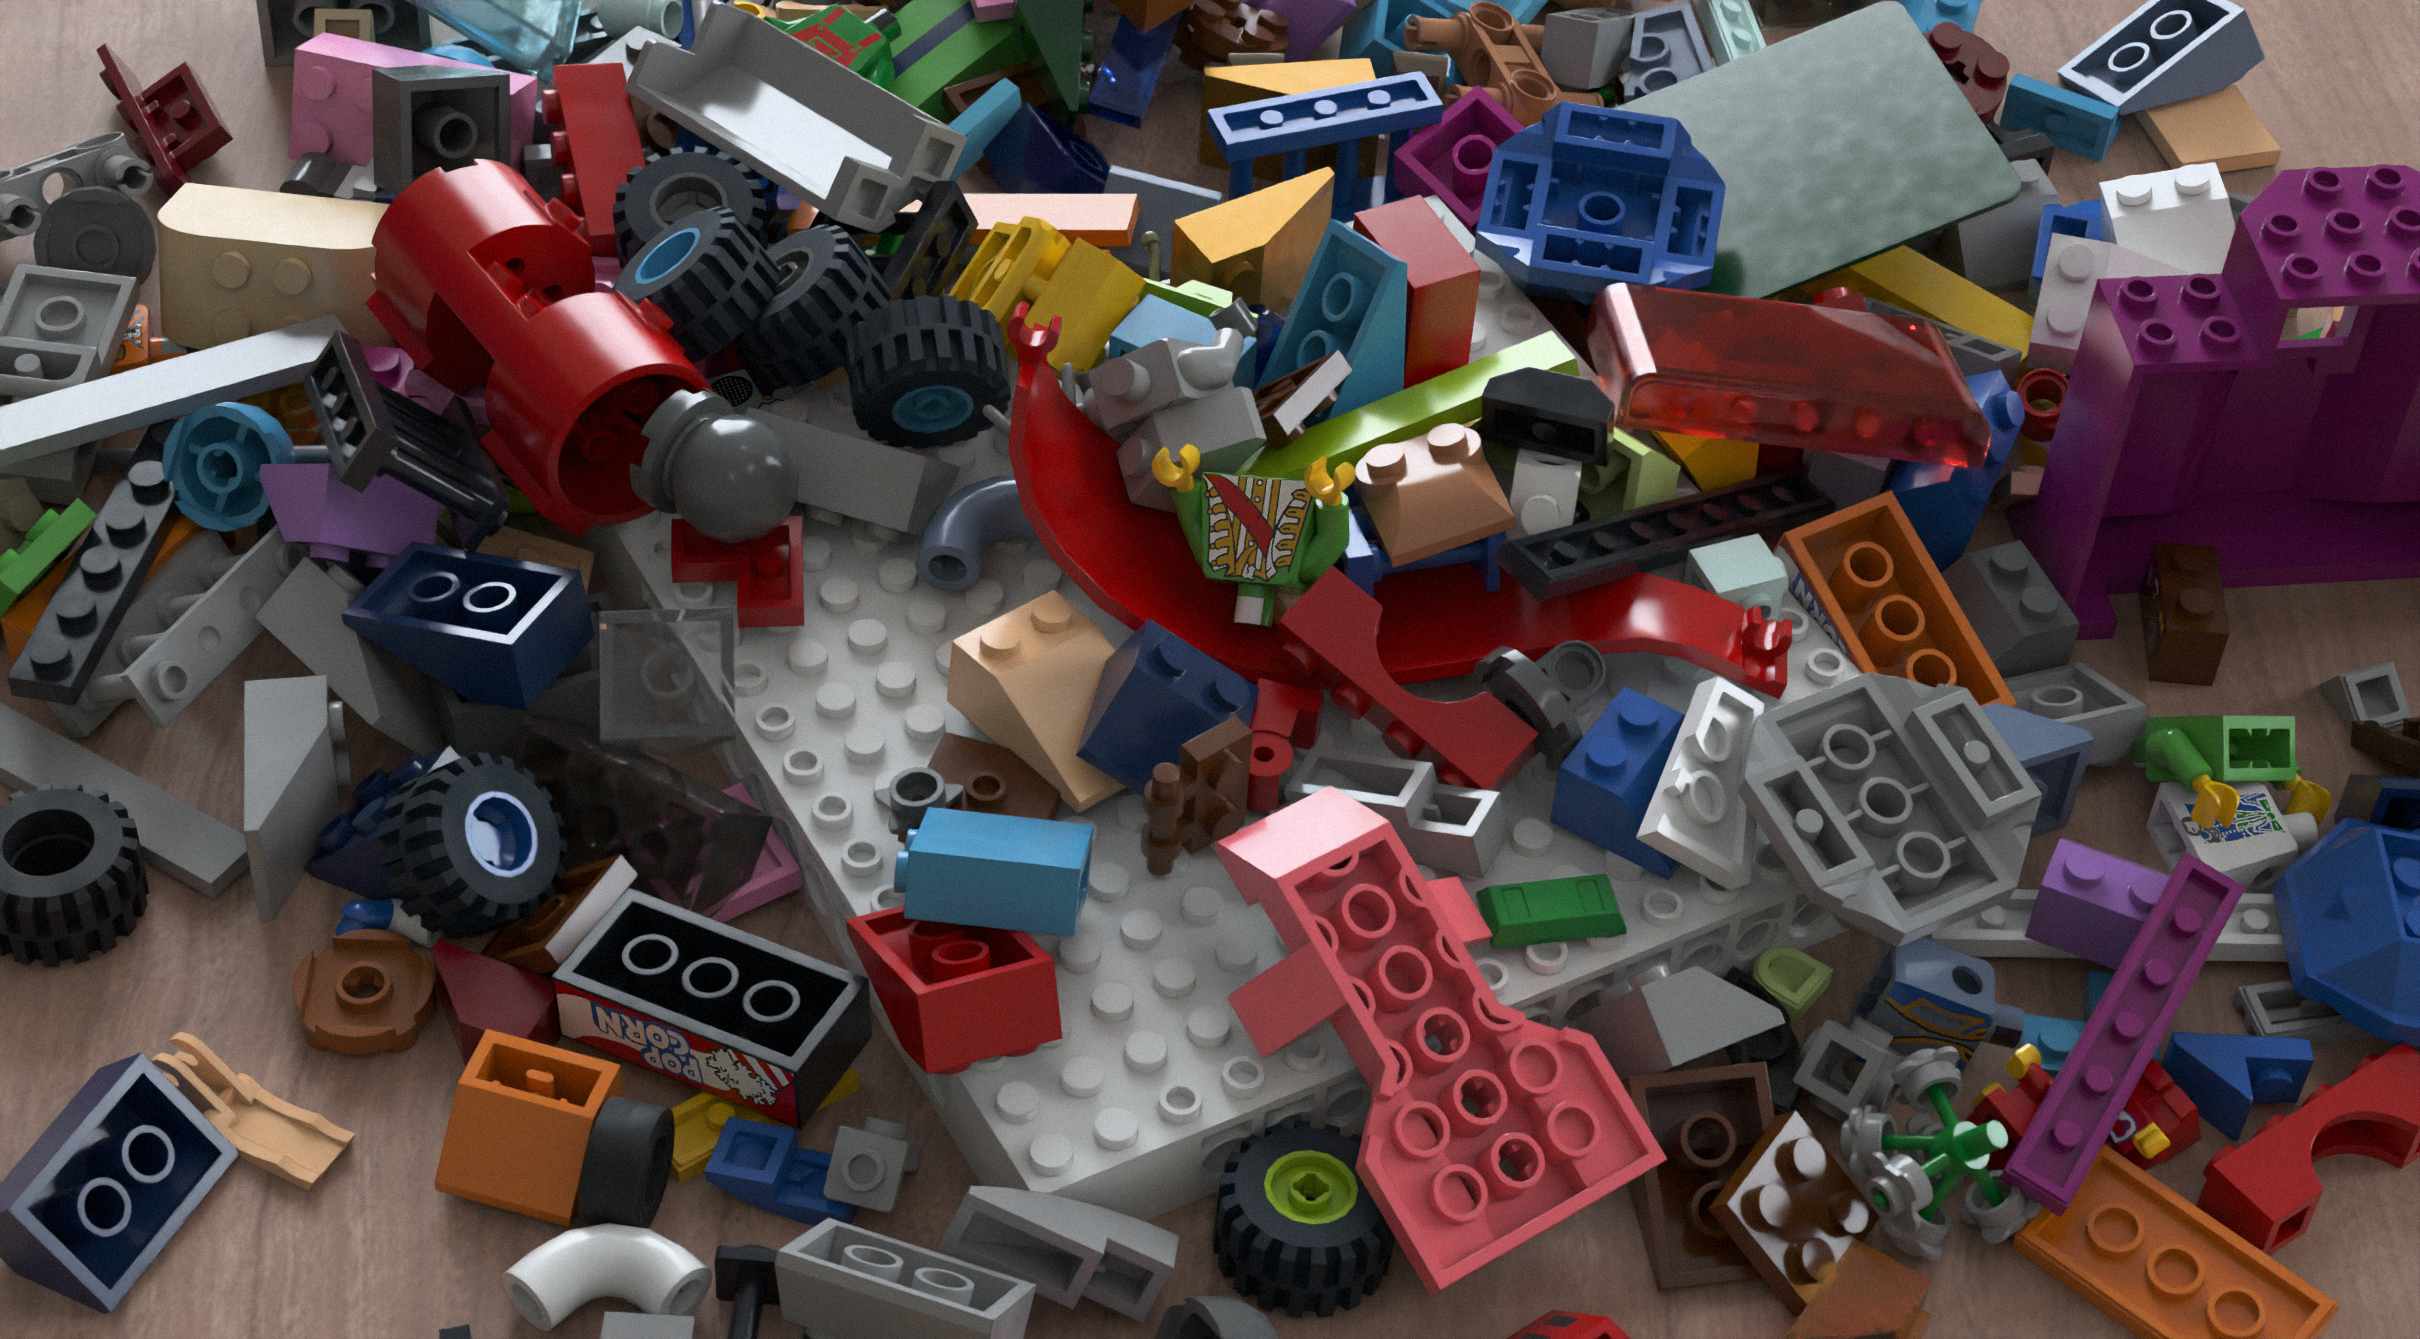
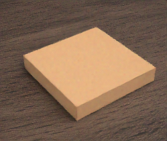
(2210, 130)

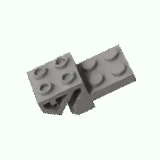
(55, 335)

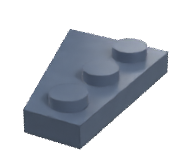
(1665, 50)

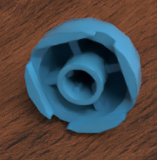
(218, 460)

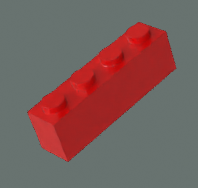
(593, 143)

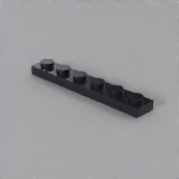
(100, 579)

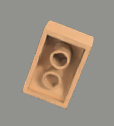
(1032, 689)

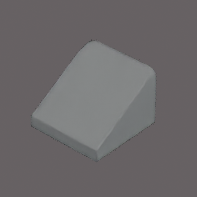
(2368, 695)

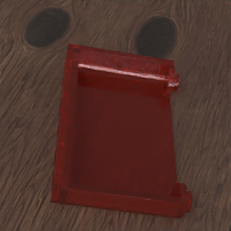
(1784, 375)

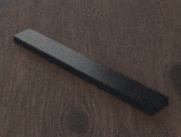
(1659, 533)

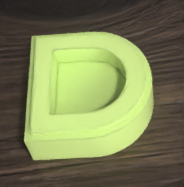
(1792, 979)

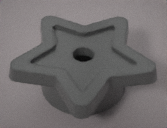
(914, 785)

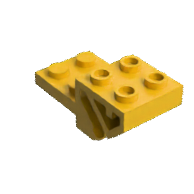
(1055, 278)

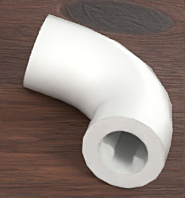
(605, 1263)

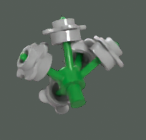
(1934, 1153)

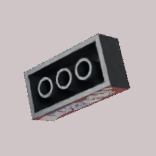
(713, 1007)

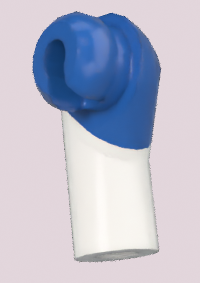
(386, 916)

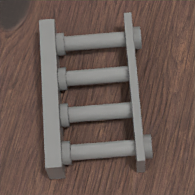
(183, 629)

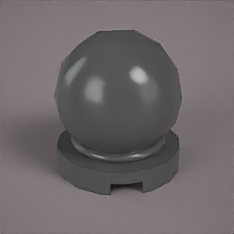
(716, 468)

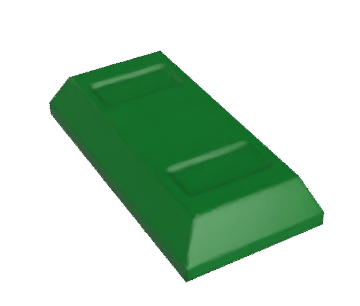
(1550, 911)

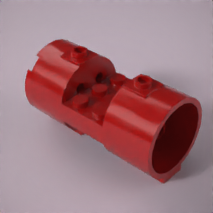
(502, 294)

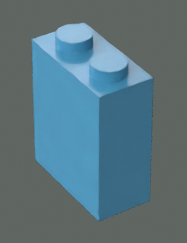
(995, 871)

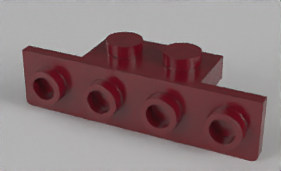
(173, 119)

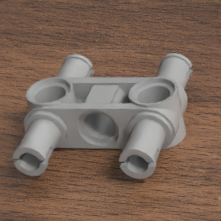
(86, 163)

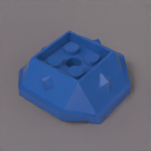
(1600, 204)
(2355, 926)

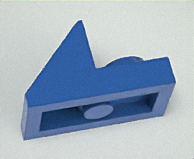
(2232, 1071)

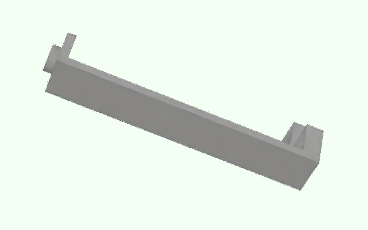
(798, 117)

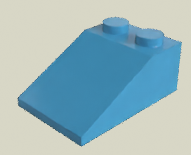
(1352, 304)

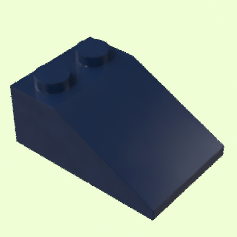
(477, 620)

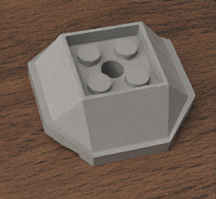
(1934, 771)

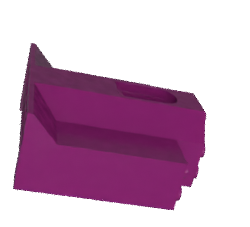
(2222, 435)

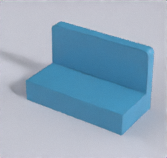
(2067, 118)

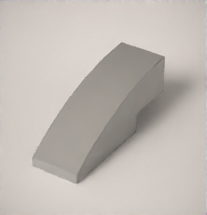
(1436, 822)
(1063, 1247)

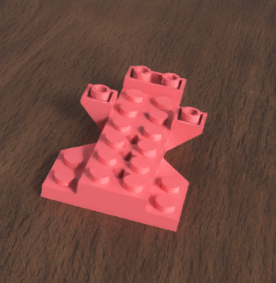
(1394, 966)

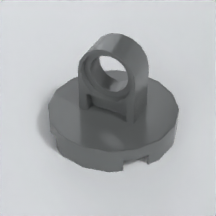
(96, 233)
(1539, 697)

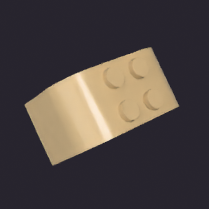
(264, 262)

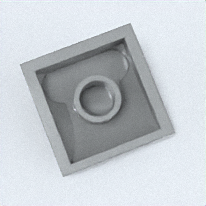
(2087, 701)

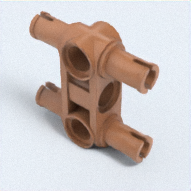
(1498, 56)

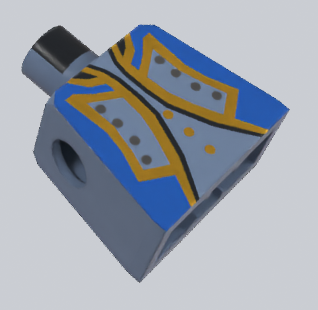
(1936, 1000)

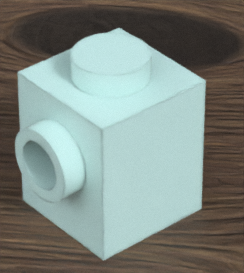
(1741, 573)

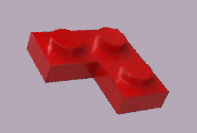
(765, 571)

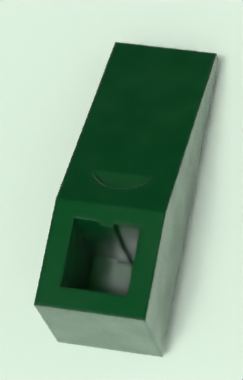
(1055, 48)

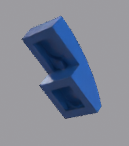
(772, 1172)

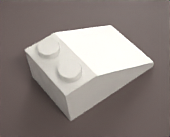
(2171, 217)
(2068, 290)

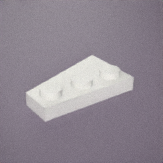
(1696, 802)

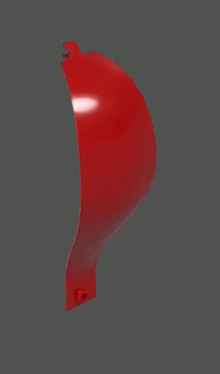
(1432, 619)

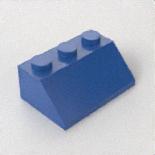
(1947, 499)

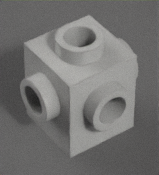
(1827, 1067)

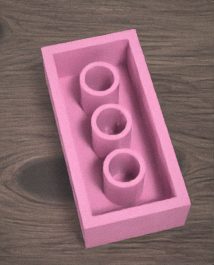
(336, 106)

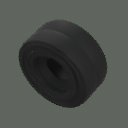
(626, 1163)

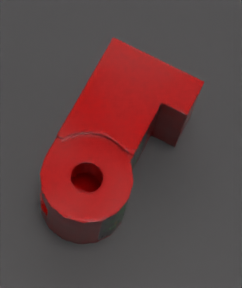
(1280, 722)

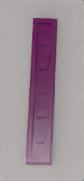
(2121, 1035)

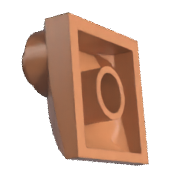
(1431, 494)

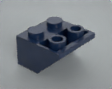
(350, 840)

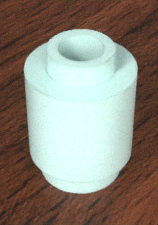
(659, 16)

